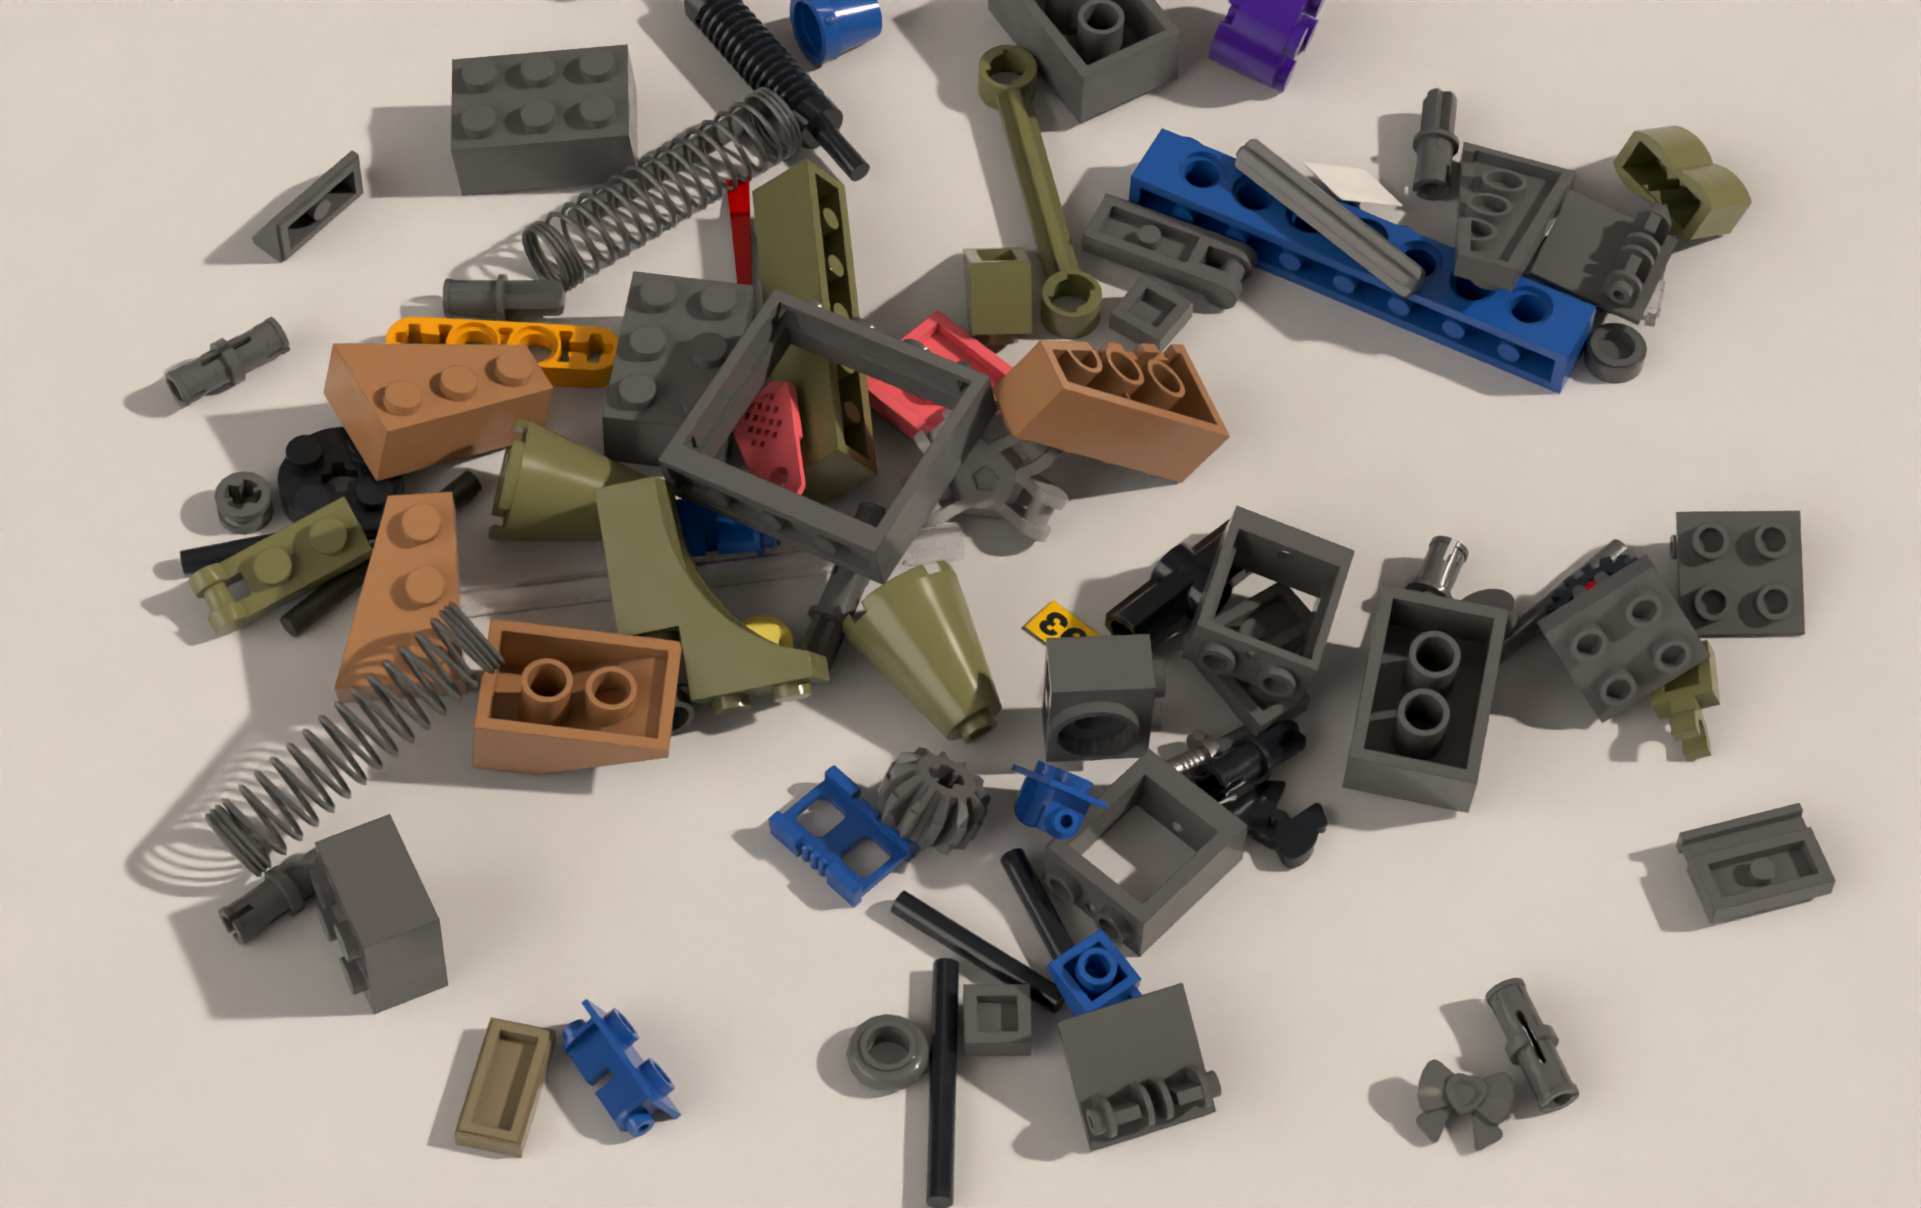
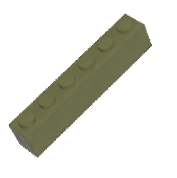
(808, 254)

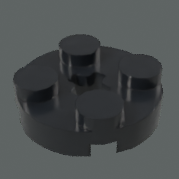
(318, 459)

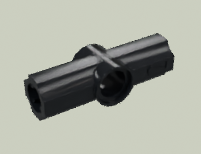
(1172, 592)

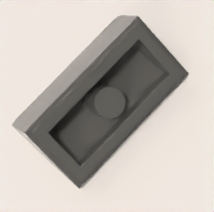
(312, 209)

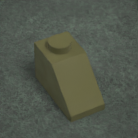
(998, 293)

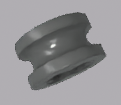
(236, 489)

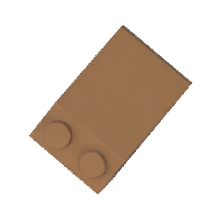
(574, 699)

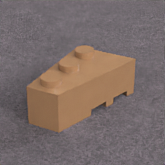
(432, 401)
(405, 585)

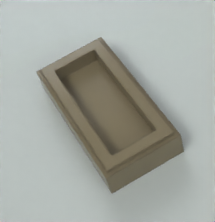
(505, 1087)

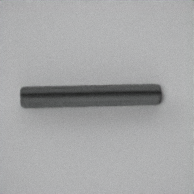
(1330, 218)

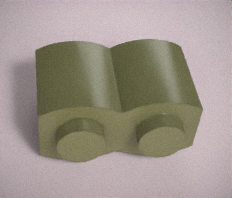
(1678, 172)

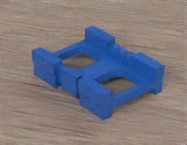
(825, 852)

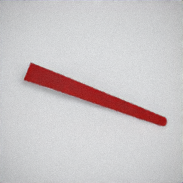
(741, 230)

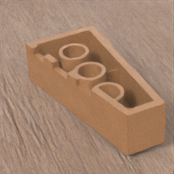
(1114, 405)

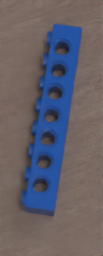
(1520, 331)

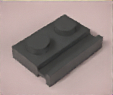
(1755, 863)

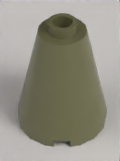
(550, 487)
(929, 650)

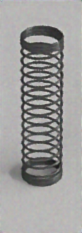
(562, 246)
(238, 830)

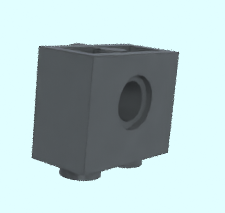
(1100, 697)

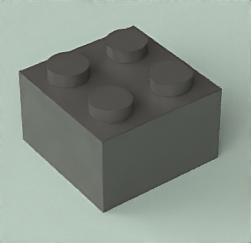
(379, 915)

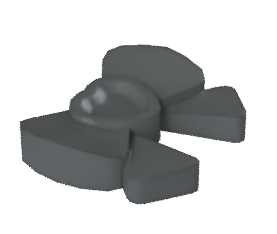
(1486, 1098)

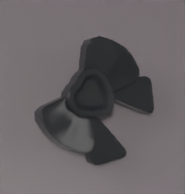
(1290, 838)

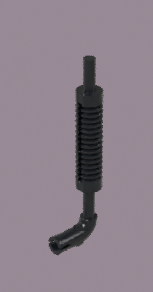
(767, 64)

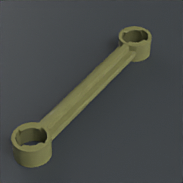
(1039, 192)

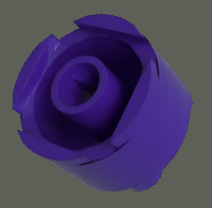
(1264, 38)

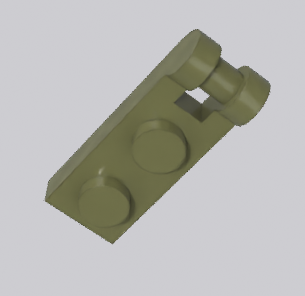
(283, 566)

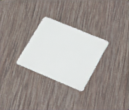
(1352, 184)

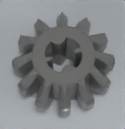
(933, 800)

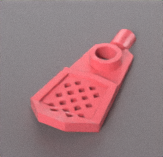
(772, 435)

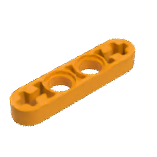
(555, 337)

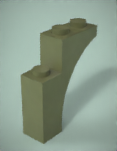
(665, 597)

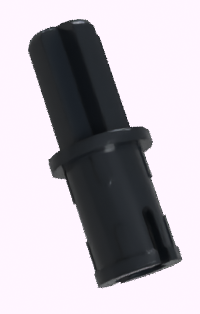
(1250, 760)

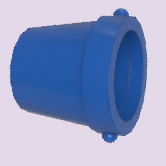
(833, 26)

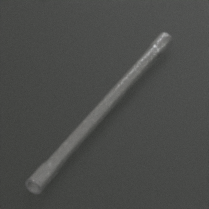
(927, 548)

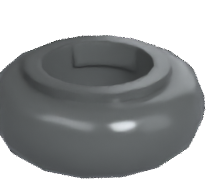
(888, 1076)

